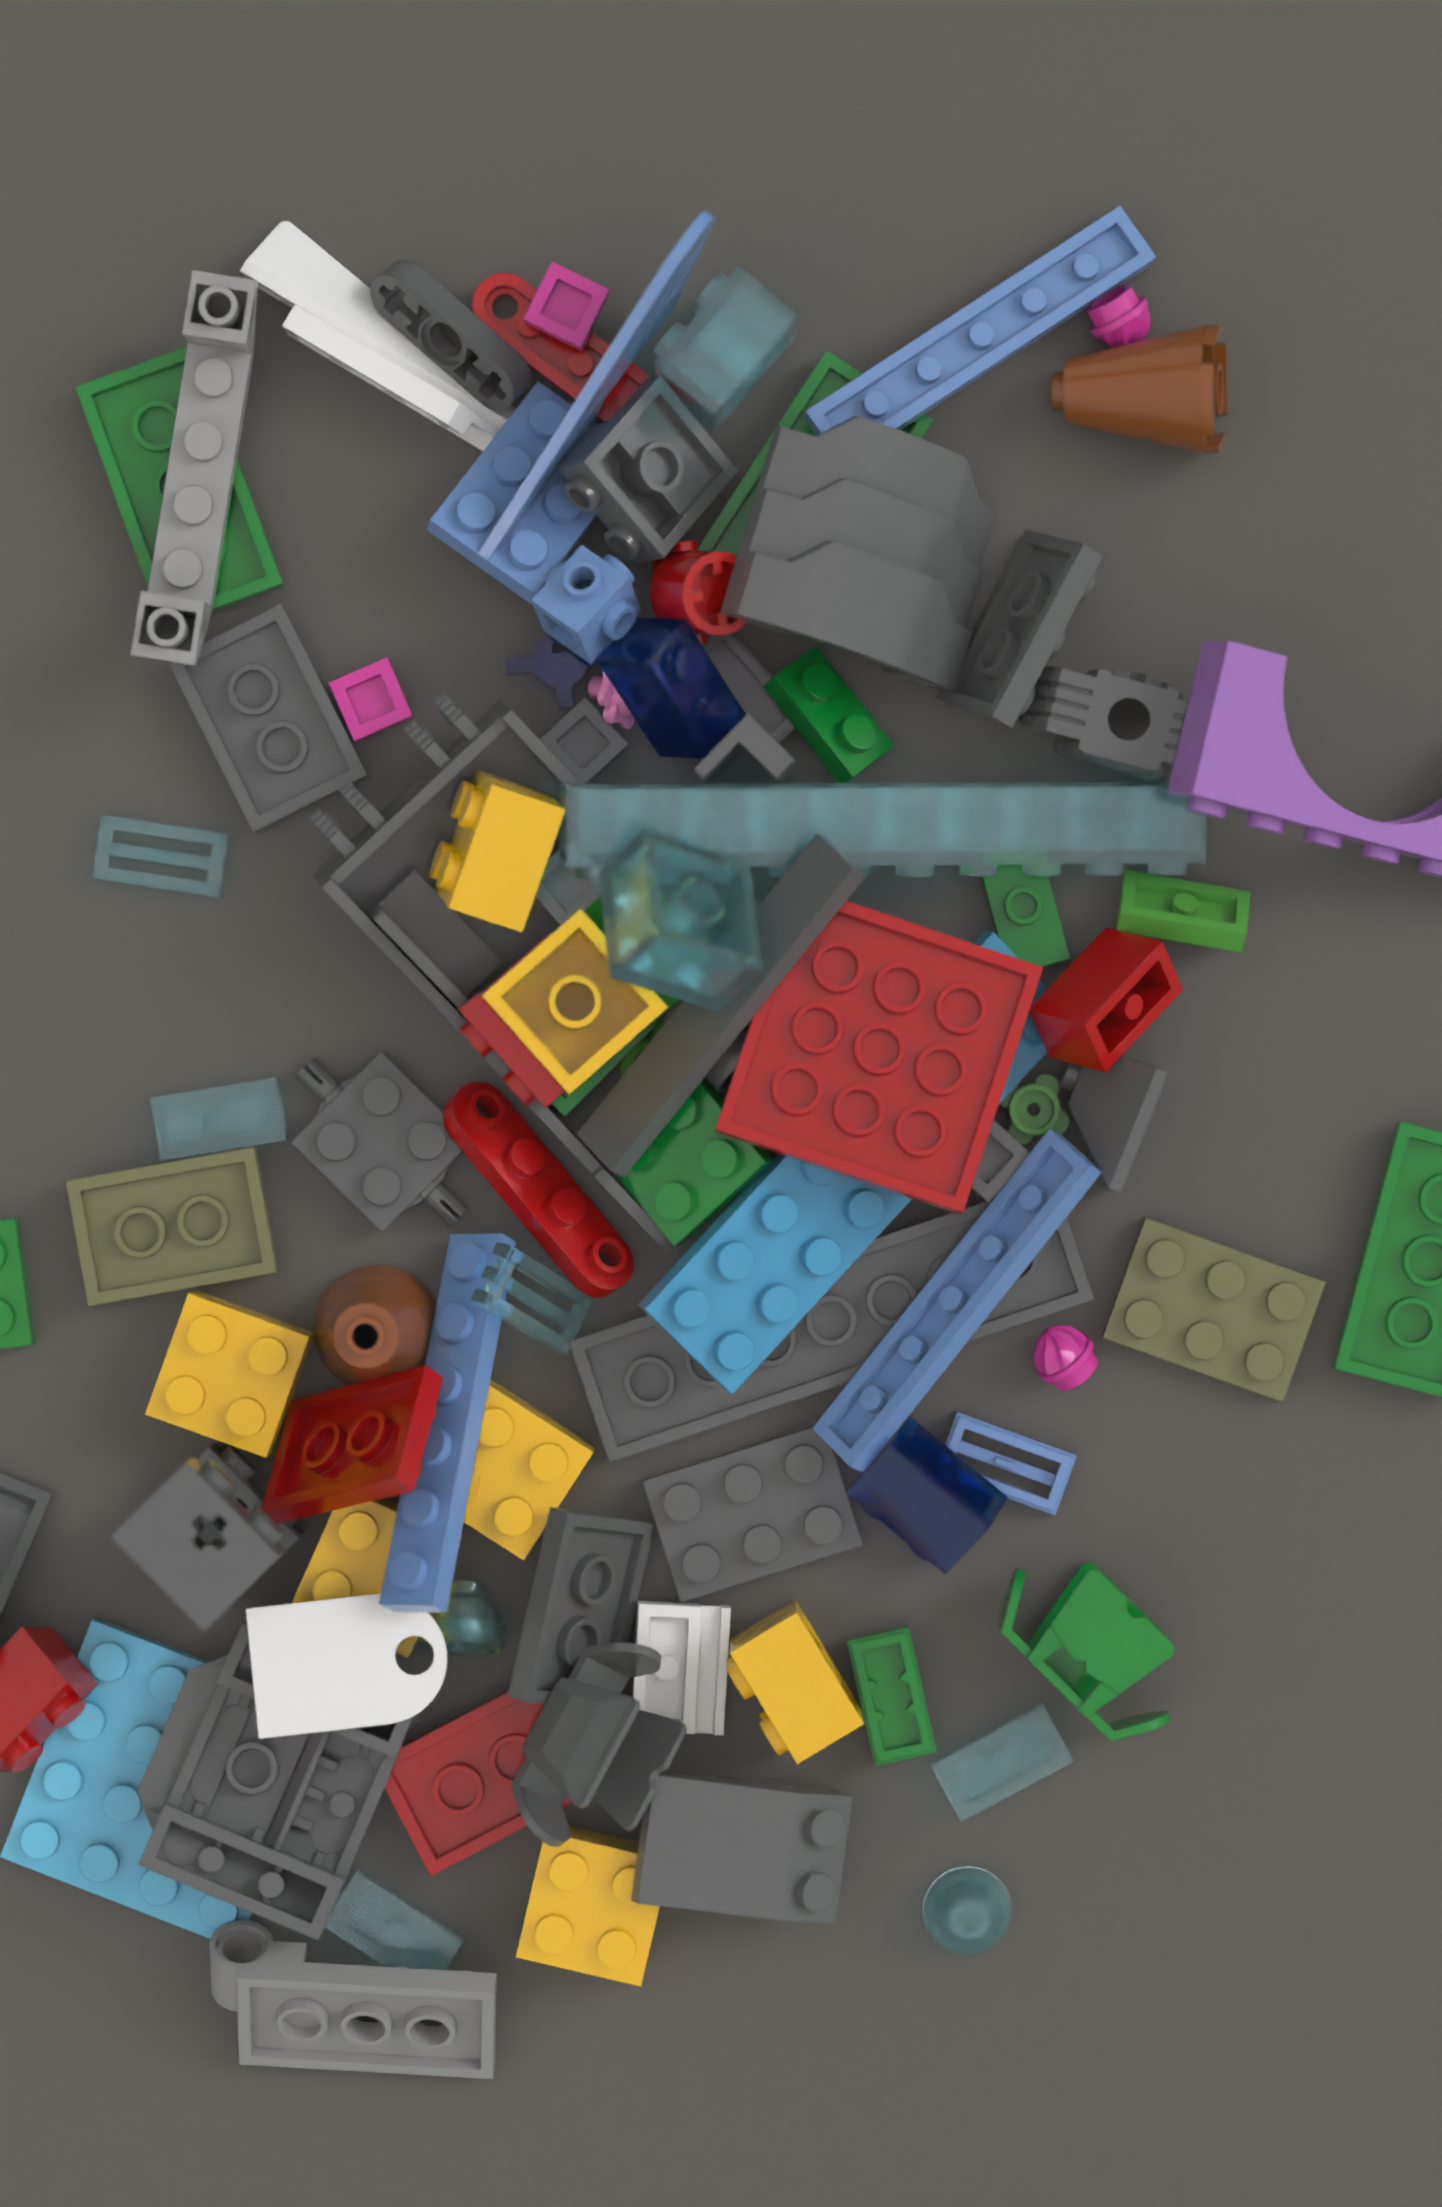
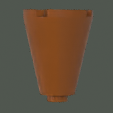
(1151, 389)
(389, 1302)

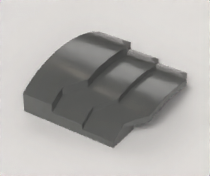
(865, 548)
(255, 1816)

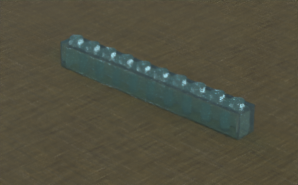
(895, 824)

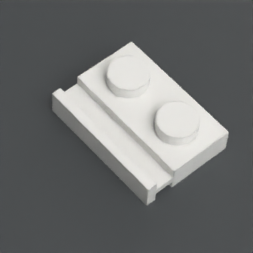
(693, 1663)

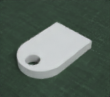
(337, 1665)

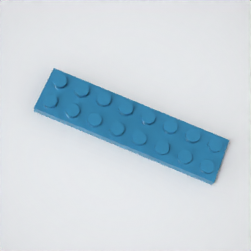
(783, 1249)

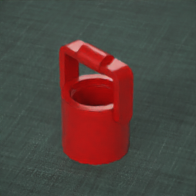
(693, 588)

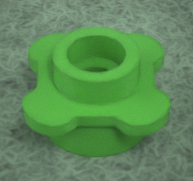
(1043, 1093)

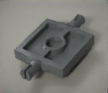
(379, 1142)

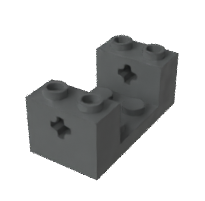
(188, 1546)

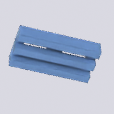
(1056, 1481)

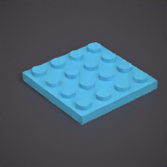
(82, 1800)

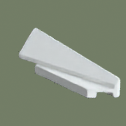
(339, 321)

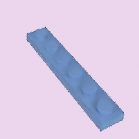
(991, 327)
(956, 1300)
(433, 1514)

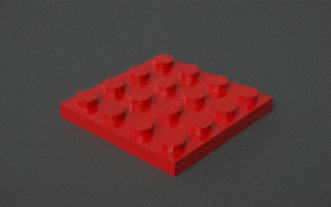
(883, 1056)

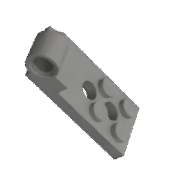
(307, 2011)

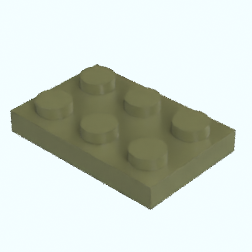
(172, 1226)
(1213, 1309)

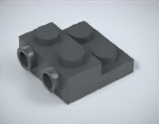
(646, 473)

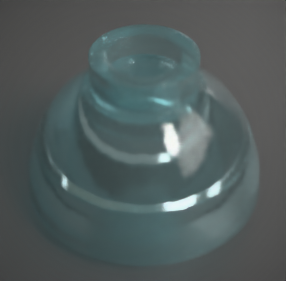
(471, 1622)
(967, 1910)

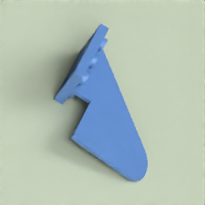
(512, 501)

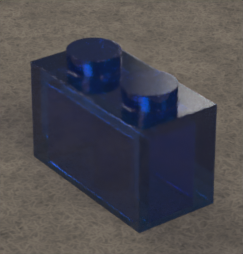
(671, 687)
(927, 1496)

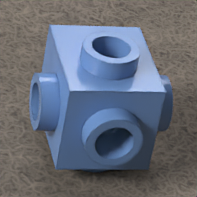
(587, 603)

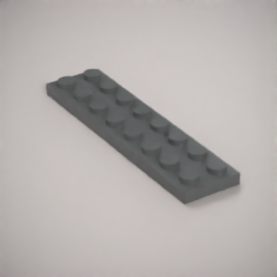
(654, 1393)

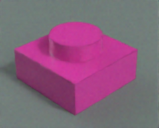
(566, 306)
(371, 700)

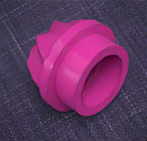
(1120, 317)
(1064, 1357)

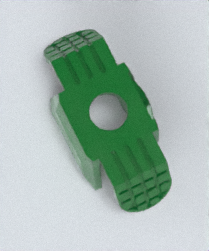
(1092, 1647)

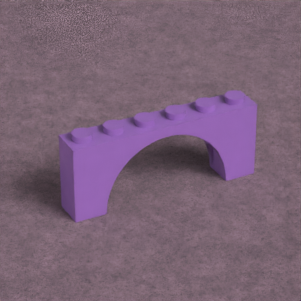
(1242, 760)

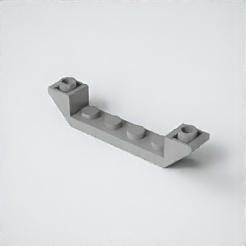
(200, 469)

